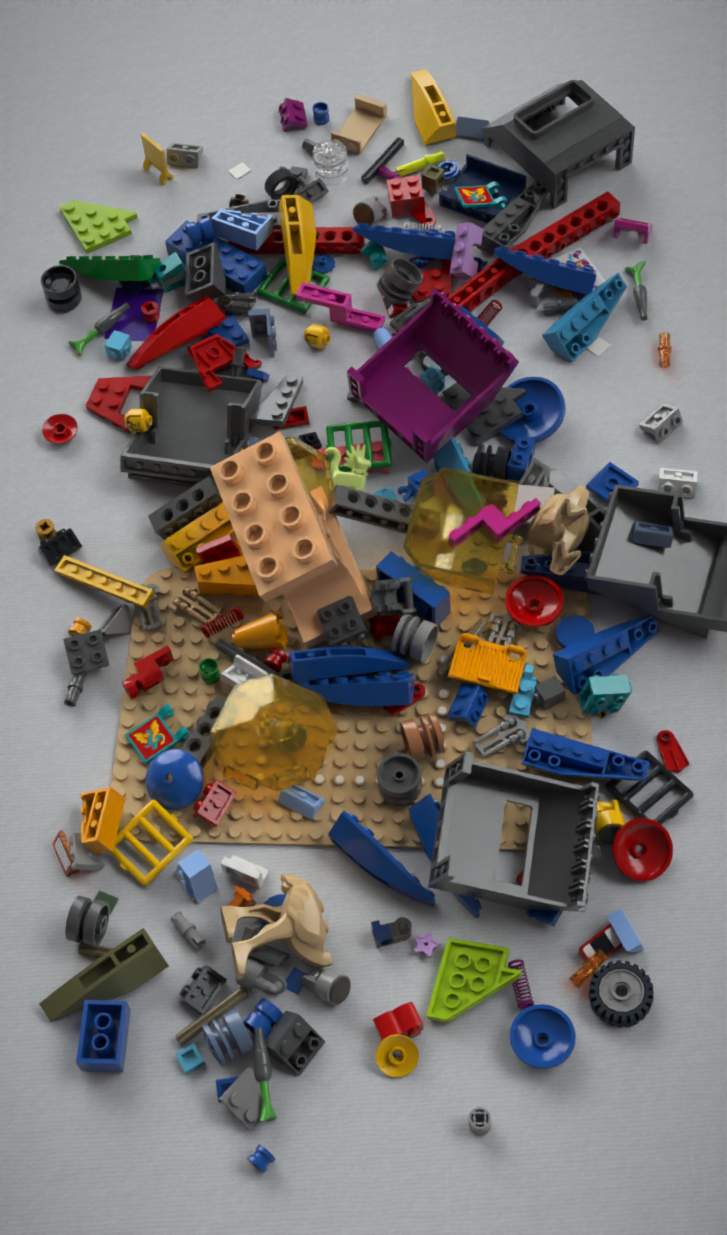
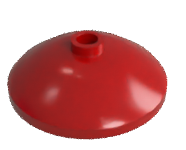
(536, 592)
(654, 854)

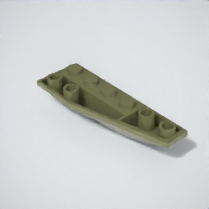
(108, 977)

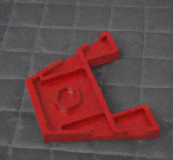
(434, 279)
(214, 355)
(110, 396)

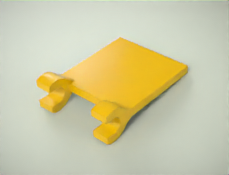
(155, 155)

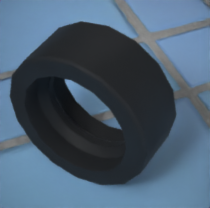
(275, 179)

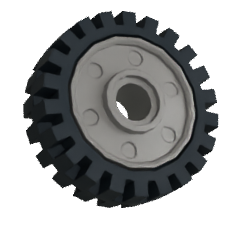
(621, 978)

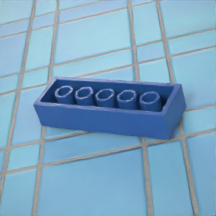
(240, 269)

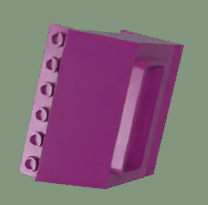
(410, 406)

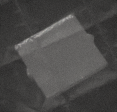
(171, 299)

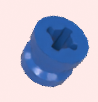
(261, 1158)

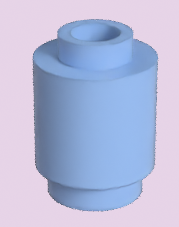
(381, 337)

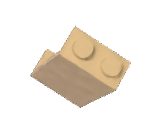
(361, 123)

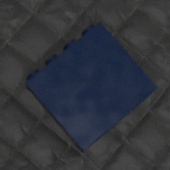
(482, 172)

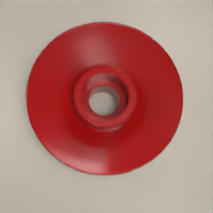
(59, 428)

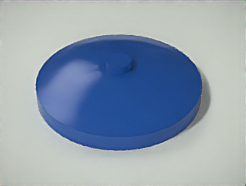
(542, 410)

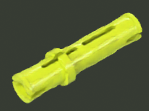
(420, 164)

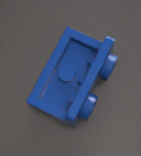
(468, 704)

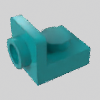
(376, 254)

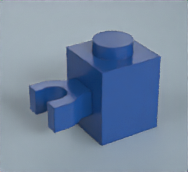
(413, 485)

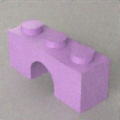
(462, 263)

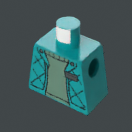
(169, 273)

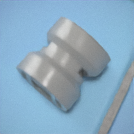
(477, 1125)

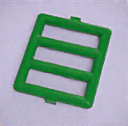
(276, 296)
(365, 425)

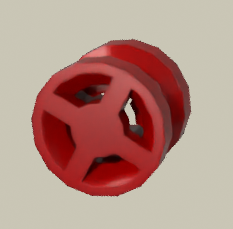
(150, 312)
(276, 659)

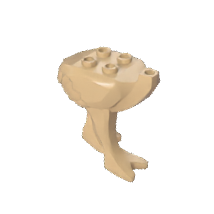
(560, 528)
(295, 922)

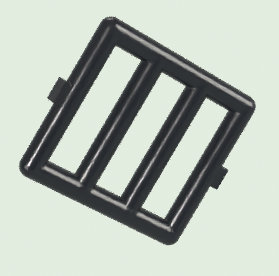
(672, 782)

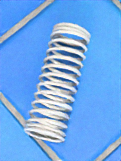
(406, 226)

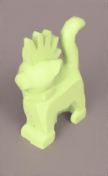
(357, 477)

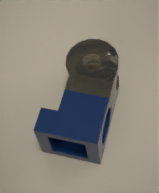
(391, 932)

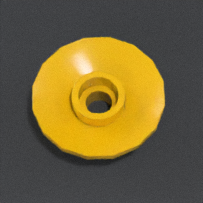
(402, 1064)

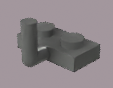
(311, 191)

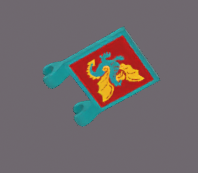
(480, 196)
(155, 736)

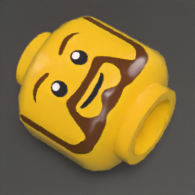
(317, 336)
(137, 420)

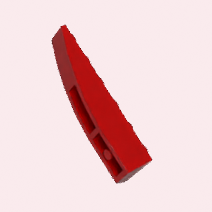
(177, 330)

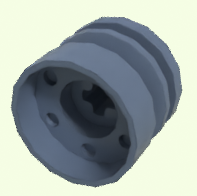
(228, 1037)

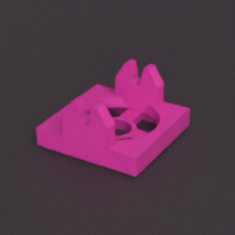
(632, 225)

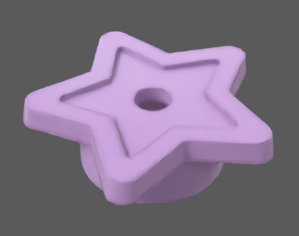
(421, 948)

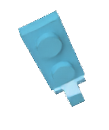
(522, 701)

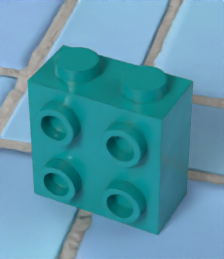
(604, 694)

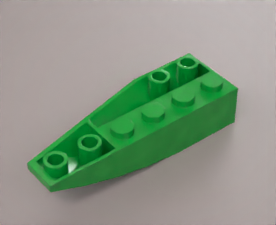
(120, 269)

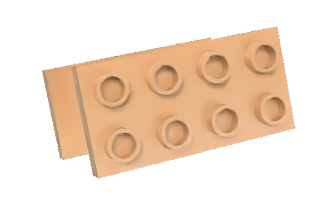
(289, 535)

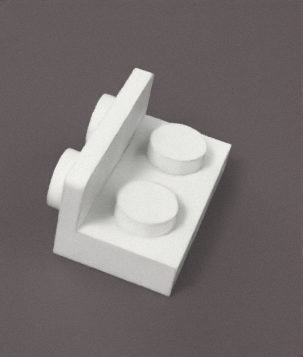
(678, 481)
(244, 871)

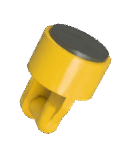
(608, 821)

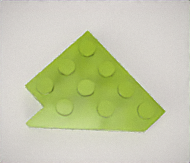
(96, 224)
(468, 977)

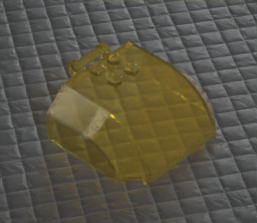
(445, 504)

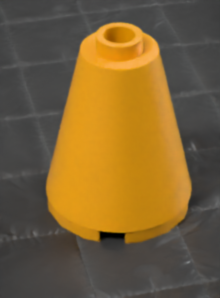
(262, 633)

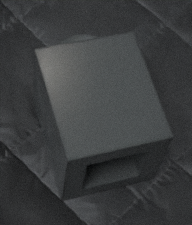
(549, 693)

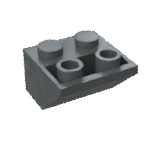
(293, 1042)

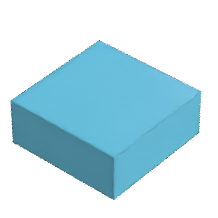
(190, 1058)

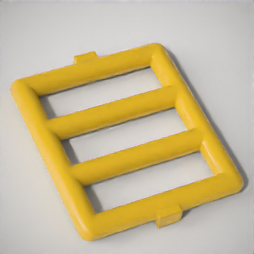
(173, 851)

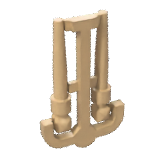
(190, 590)

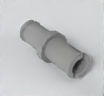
(188, 930)

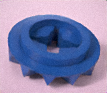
(451, 166)

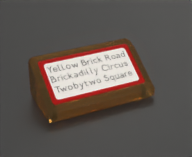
(62, 851)

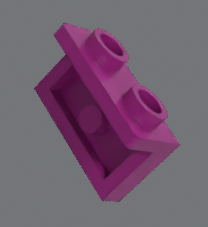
(292, 114)

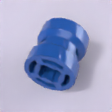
(320, 113)

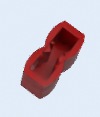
(401, 1020)

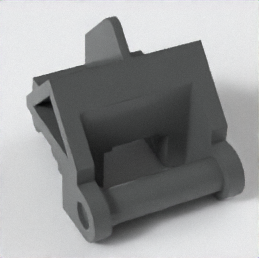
(385, 599)

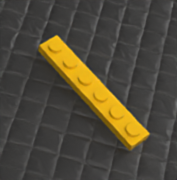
(104, 582)

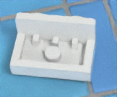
(241, 671)

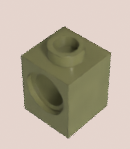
(433, 178)

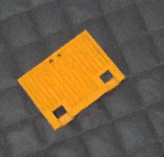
(488, 664)

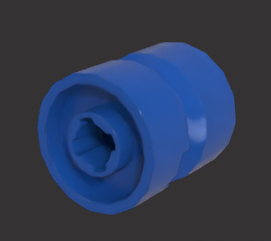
(199, 231)
(264, 1016)

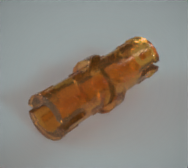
(664, 349)
(588, 968)

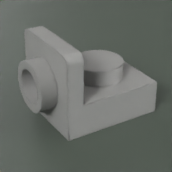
(537, 291)

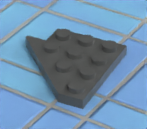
(493, 418)

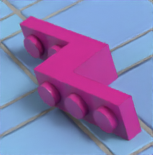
(340, 307)
(493, 523)

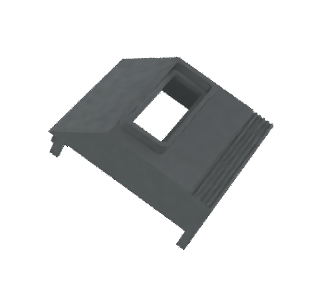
(565, 143)
(556, 845)

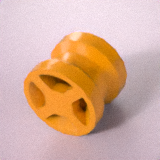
(80, 627)

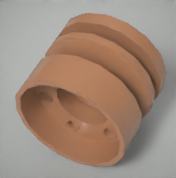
(422, 737)

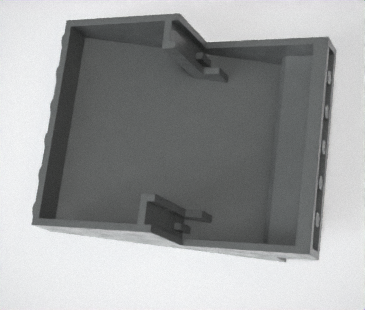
(190, 426)
(674, 583)

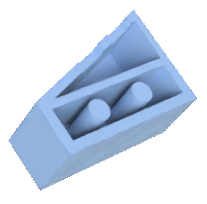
(241, 228)
(196, 876)

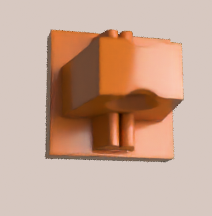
(242, 898)

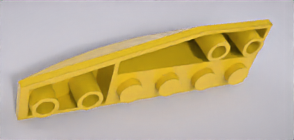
(430, 109)
(298, 238)
(182, 545)

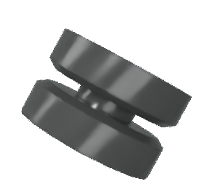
(399, 779)
(87, 921)

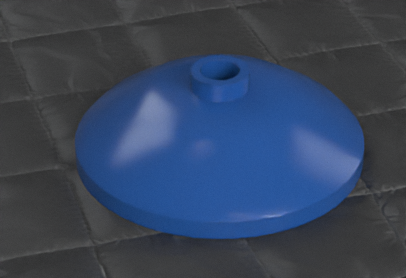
(185, 783)
(542, 1023)

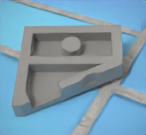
(536, 474)
(83, 857)
(244, 1099)

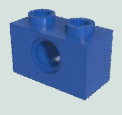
(520, 458)

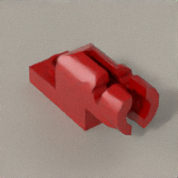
(148, 672)

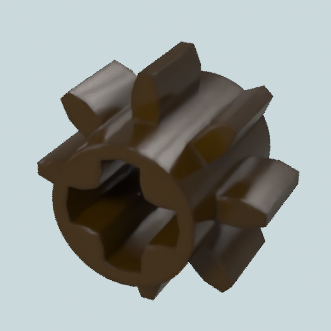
(238, 200)

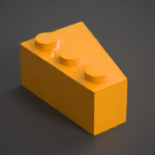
(226, 576)
(101, 819)

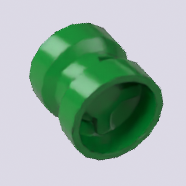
(209, 671)

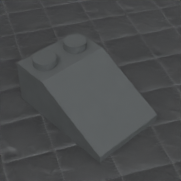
(204, 273)

